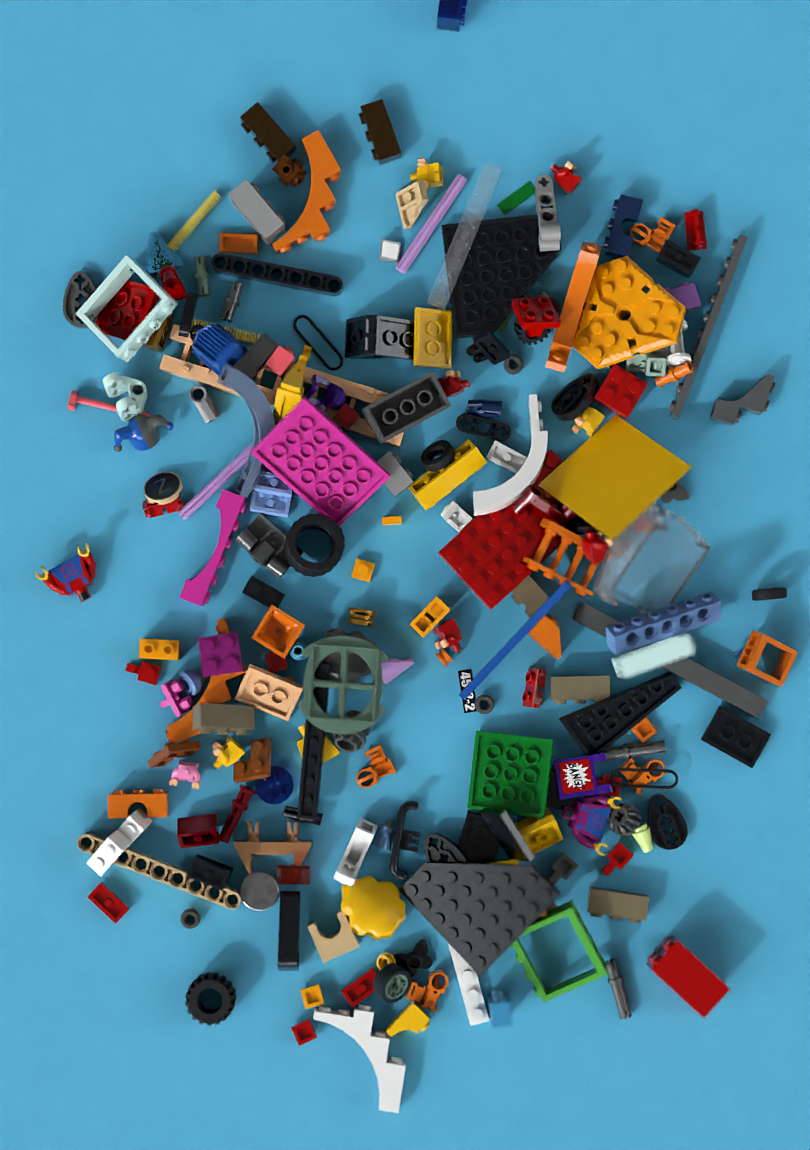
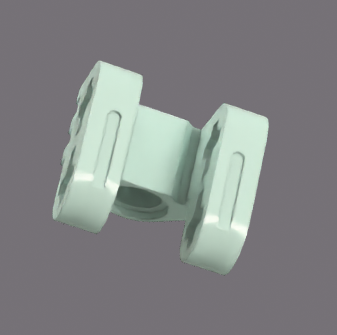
(129, 406)

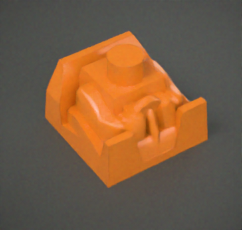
(278, 631)

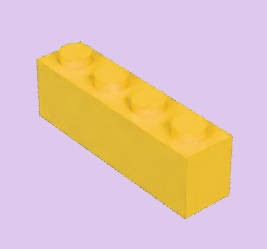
(437, 484)

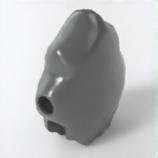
(356, 665)

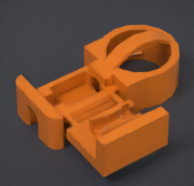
(656, 239)
(380, 767)
(641, 778)
(426, 993)

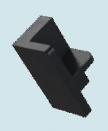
(678, 259)

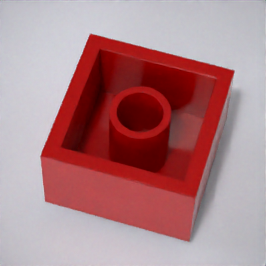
(620, 391)

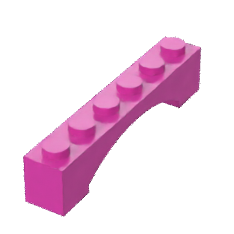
(198, 588)

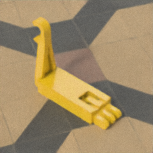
(290, 389)

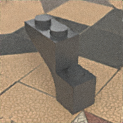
(753, 401)

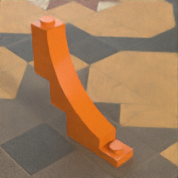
(573, 306)
(215, 693)

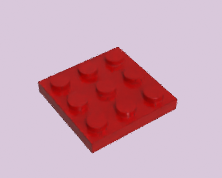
(127, 310)

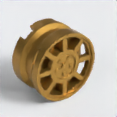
(360, 619)

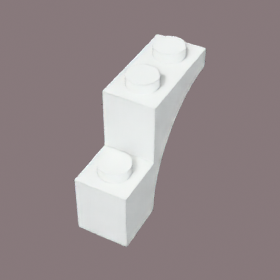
(119, 841)

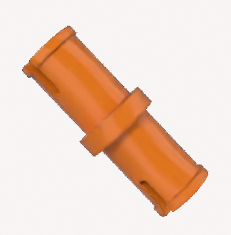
(674, 374)

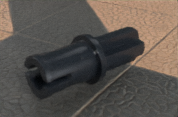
(291, 812)

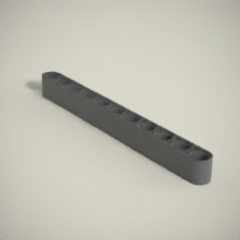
(684, 667)

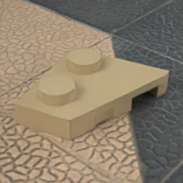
(411, 202)

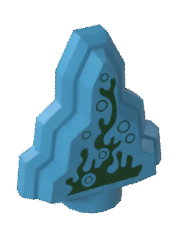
(159, 255)

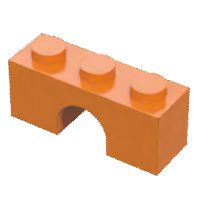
(155, 802)

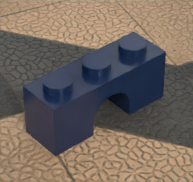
(625, 209)

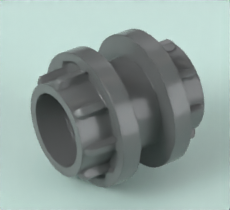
(353, 741)

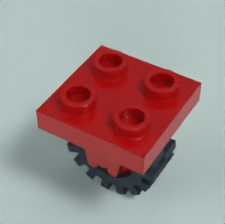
(534, 318)

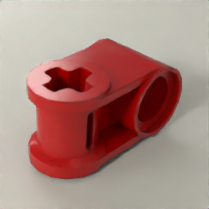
(172, 283)

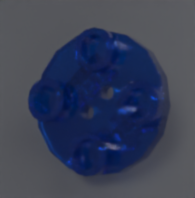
(277, 793)

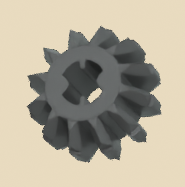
(624, 819)

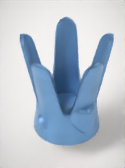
(384, 837)

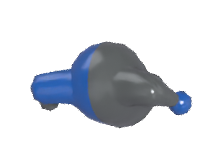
(141, 432)

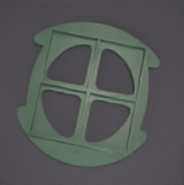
(344, 645)

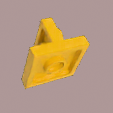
(539, 832)

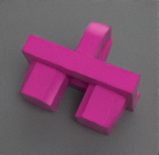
(174, 699)

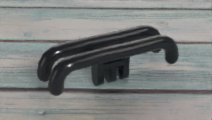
(403, 839)

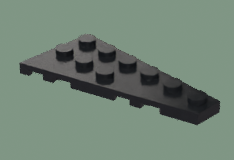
(609, 719)

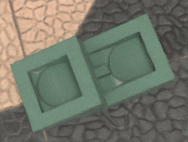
(649, 363)

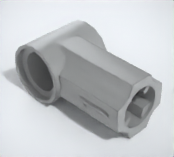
(205, 405)

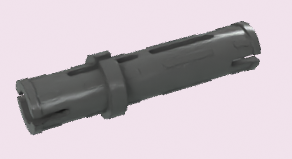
(635, 750)
(615, 980)

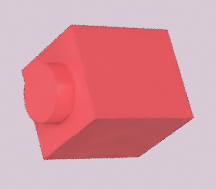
(280, 361)

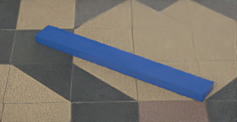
(515, 639)

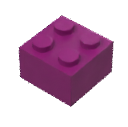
(220, 654)

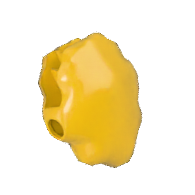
(373, 907)

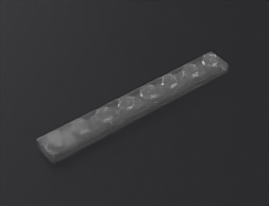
(464, 236)

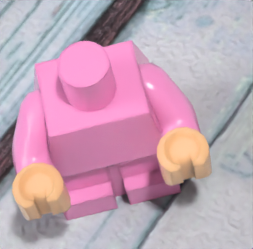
(186, 771)

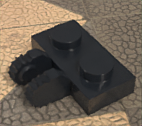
(489, 347)

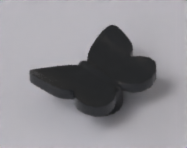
(415, 959)

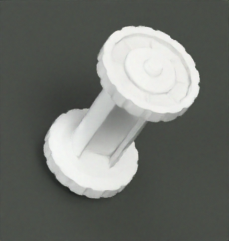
(677, 350)

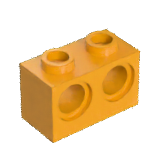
(429, 617)
(160, 649)

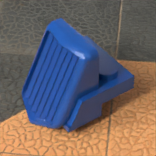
(216, 347)

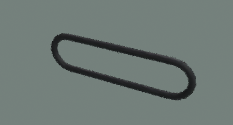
(323, 336)
(644, 770)

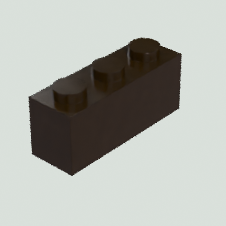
(379, 132)
(267, 133)

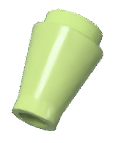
(643, 837)

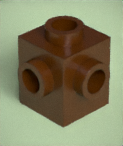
(290, 171)

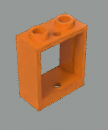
(753, 651)

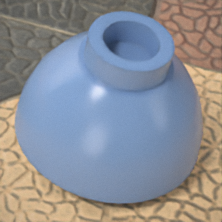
(192, 681)

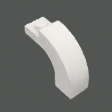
(355, 852)

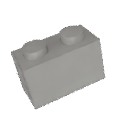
(399, 478)

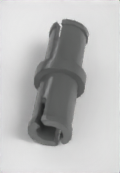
(231, 301)

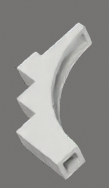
(359, 1025)

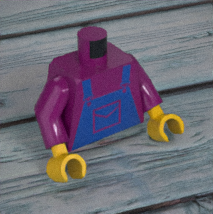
(589, 819)

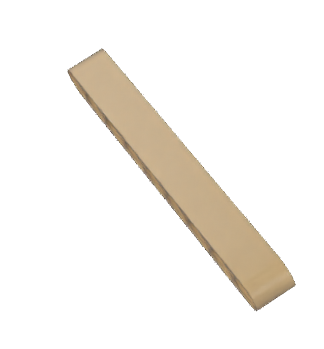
(167, 878)

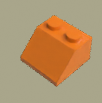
(547, 635)

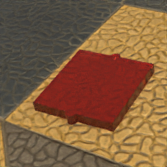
(293, 874)

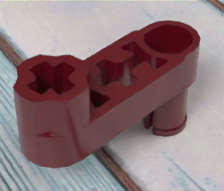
(544, 502)

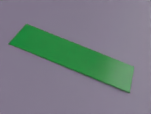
(516, 198)

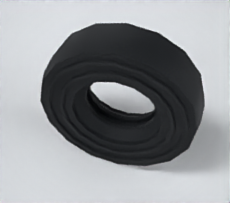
(434, 449)
(768, 594)

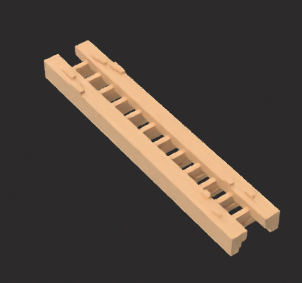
(206, 376)

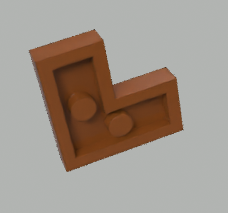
(173, 751)
(258, 765)

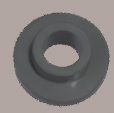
(513, 358)
(488, 709)
(186, 923)

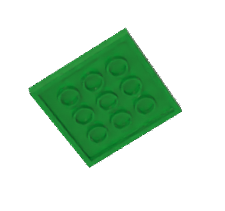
(510, 773)

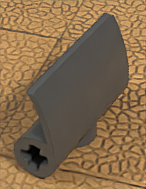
(266, 545)

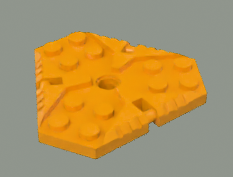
(619, 291)

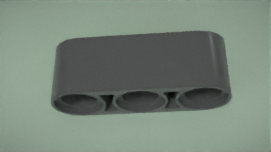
(256, 356)

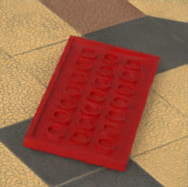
(493, 546)

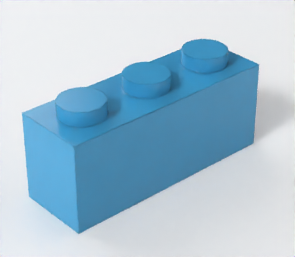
(499, 1008)

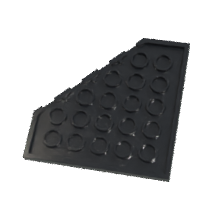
(498, 268)
(479, 905)

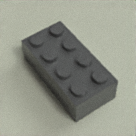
(406, 407)

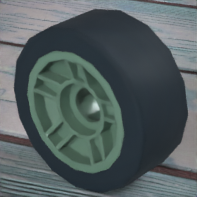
(392, 983)

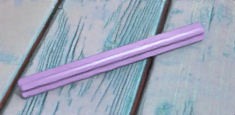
(431, 223)
(215, 484)

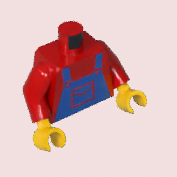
(72, 575)

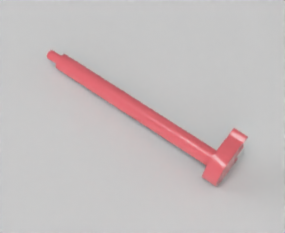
(74, 398)

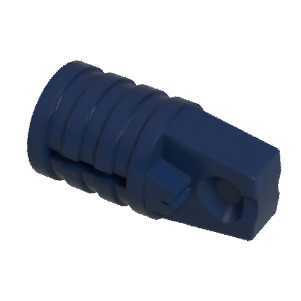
(485, 408)

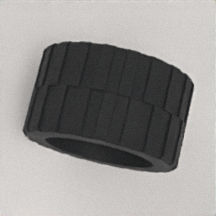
(322, 523)

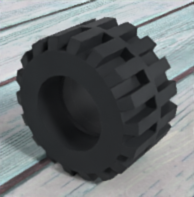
(202, 1013)

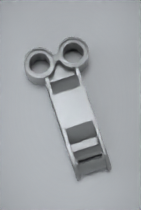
(548, 230)

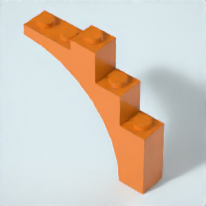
(311, 222)

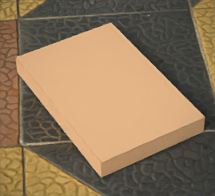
(268, 692)

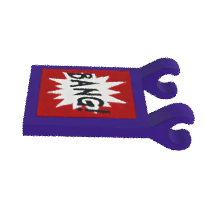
(578, 778)

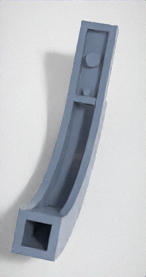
(262, 420)

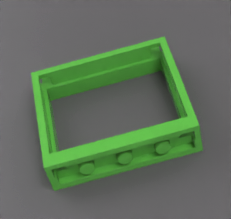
(600, 970)

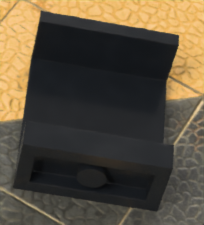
(209, 872)

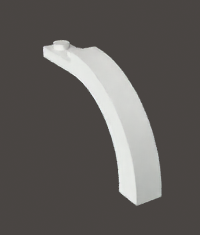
(510, 491)

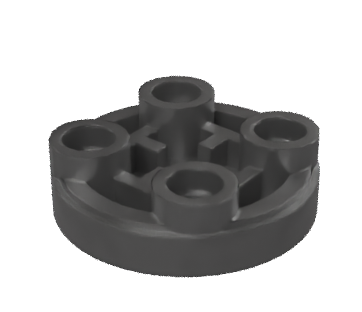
(259, 890)

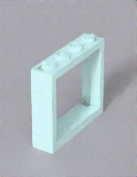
(105, 293)
(653, 655)

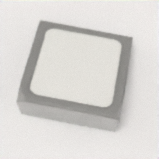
(390, 251)

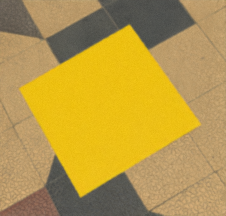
(614, 476)

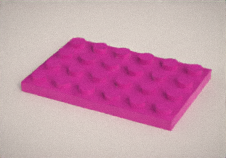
(320, 462)

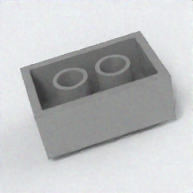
(258, 212)

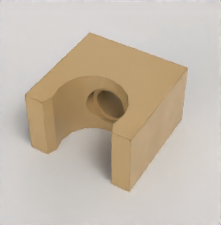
(334, 945)

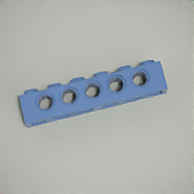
(663, 623)

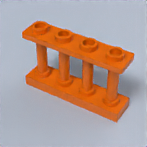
(567, 538)

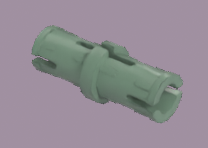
(202, 276)

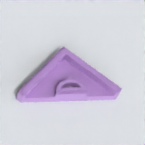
(393, 668)

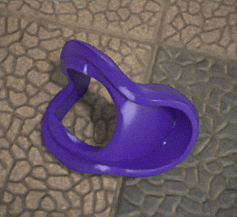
(334, 397)

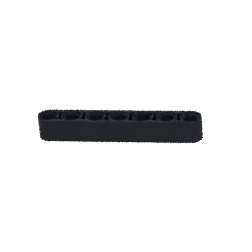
(270, 268)

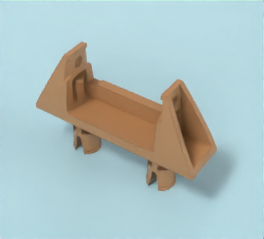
(256, 846)

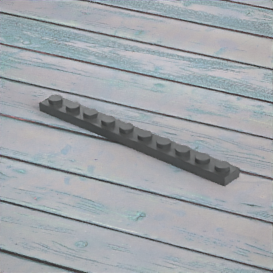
(709, 318)

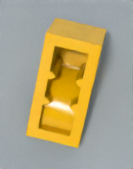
(411, 1018)

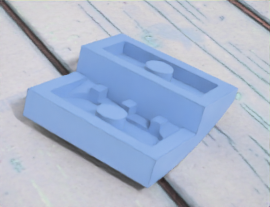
(271, 495)

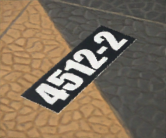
(465, 678)

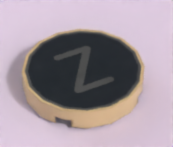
(163, 488)

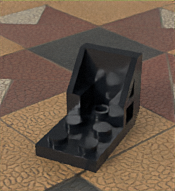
(379, 338)

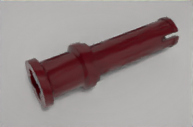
(239, 805)

